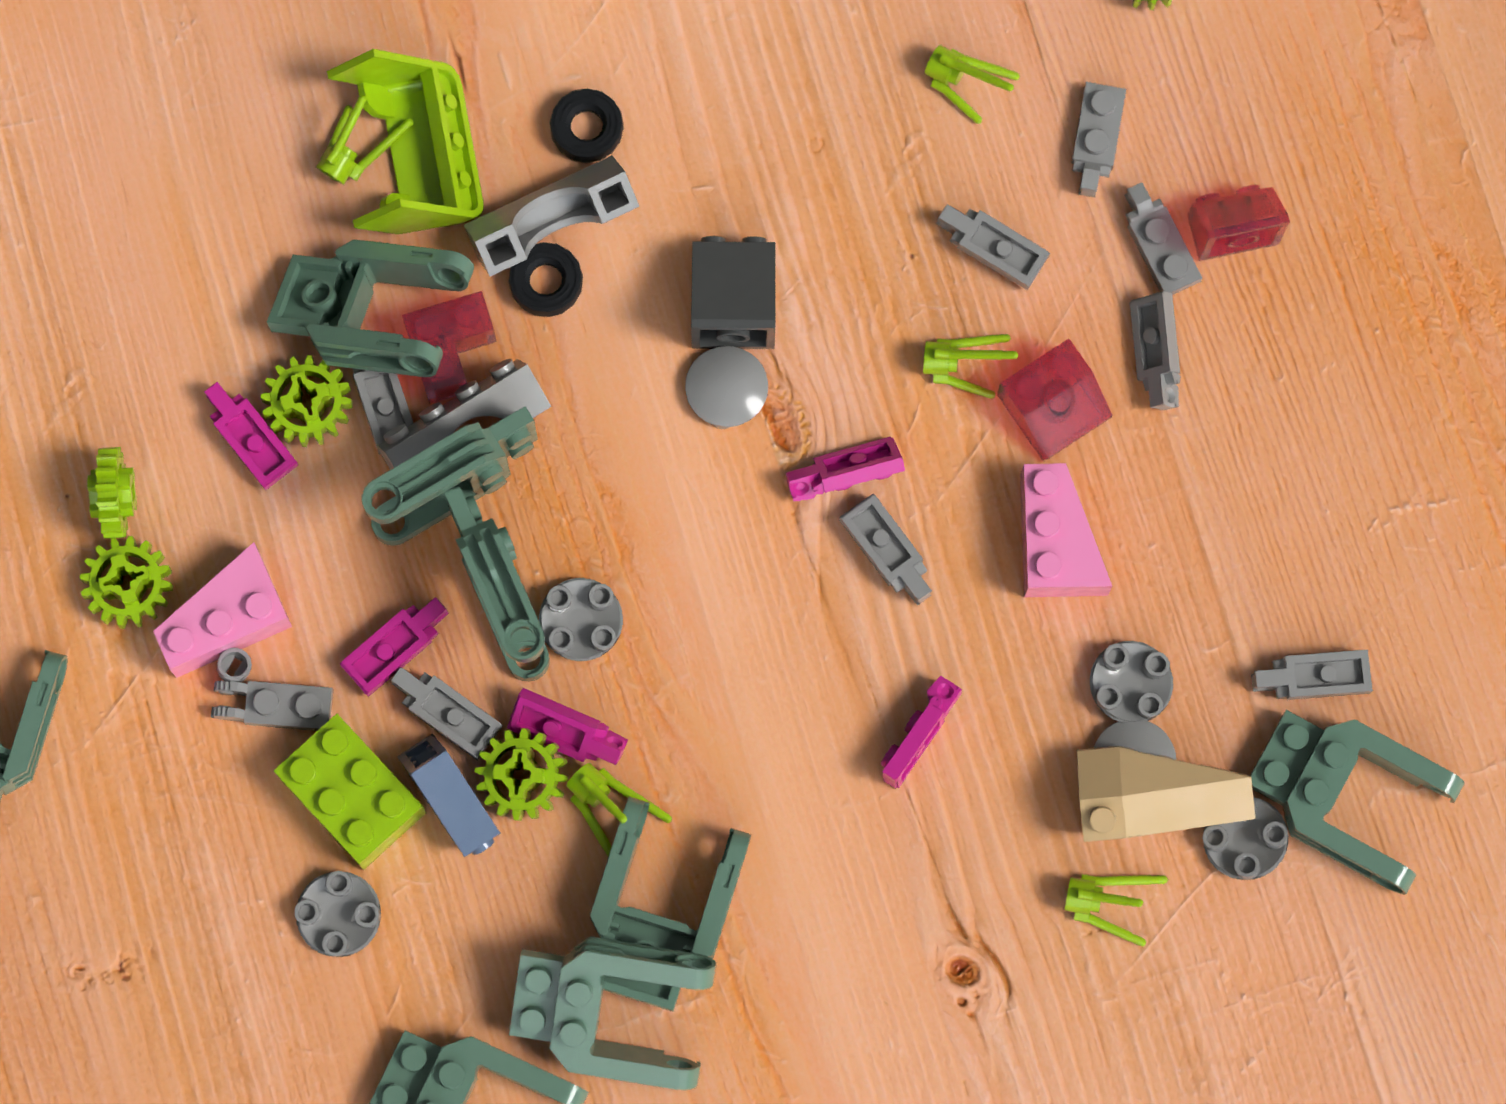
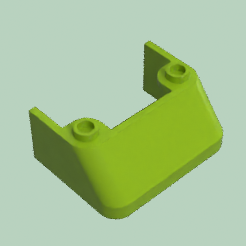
(434, 156)

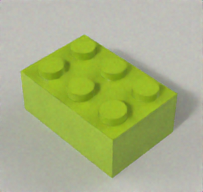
(350, 791)

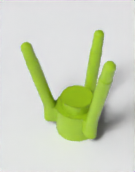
(949, 66)
(339, 160)
(943, 358)
(591, 787)
(1086, 896)

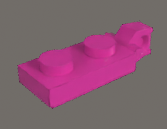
(250, 437)
(846, 468)
(393, 646)
(573, 731)
(921, 731)

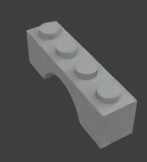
(585, 196)
(498, 396)

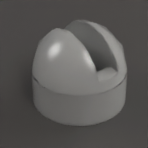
(226, 660)

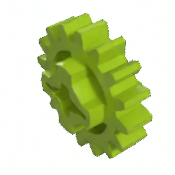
(291, 405)
(112, 492)
(110, 588)
(521, 794)

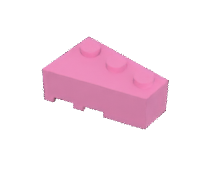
(1057, 538)
(226, 613)

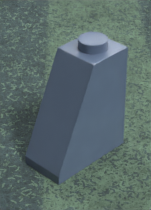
(449, 796)

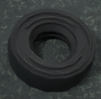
(583, 101)
(553, 303)

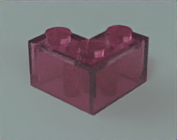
(456, 328)

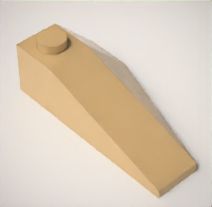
(1148, 794)

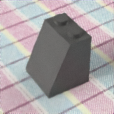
(733, 293)

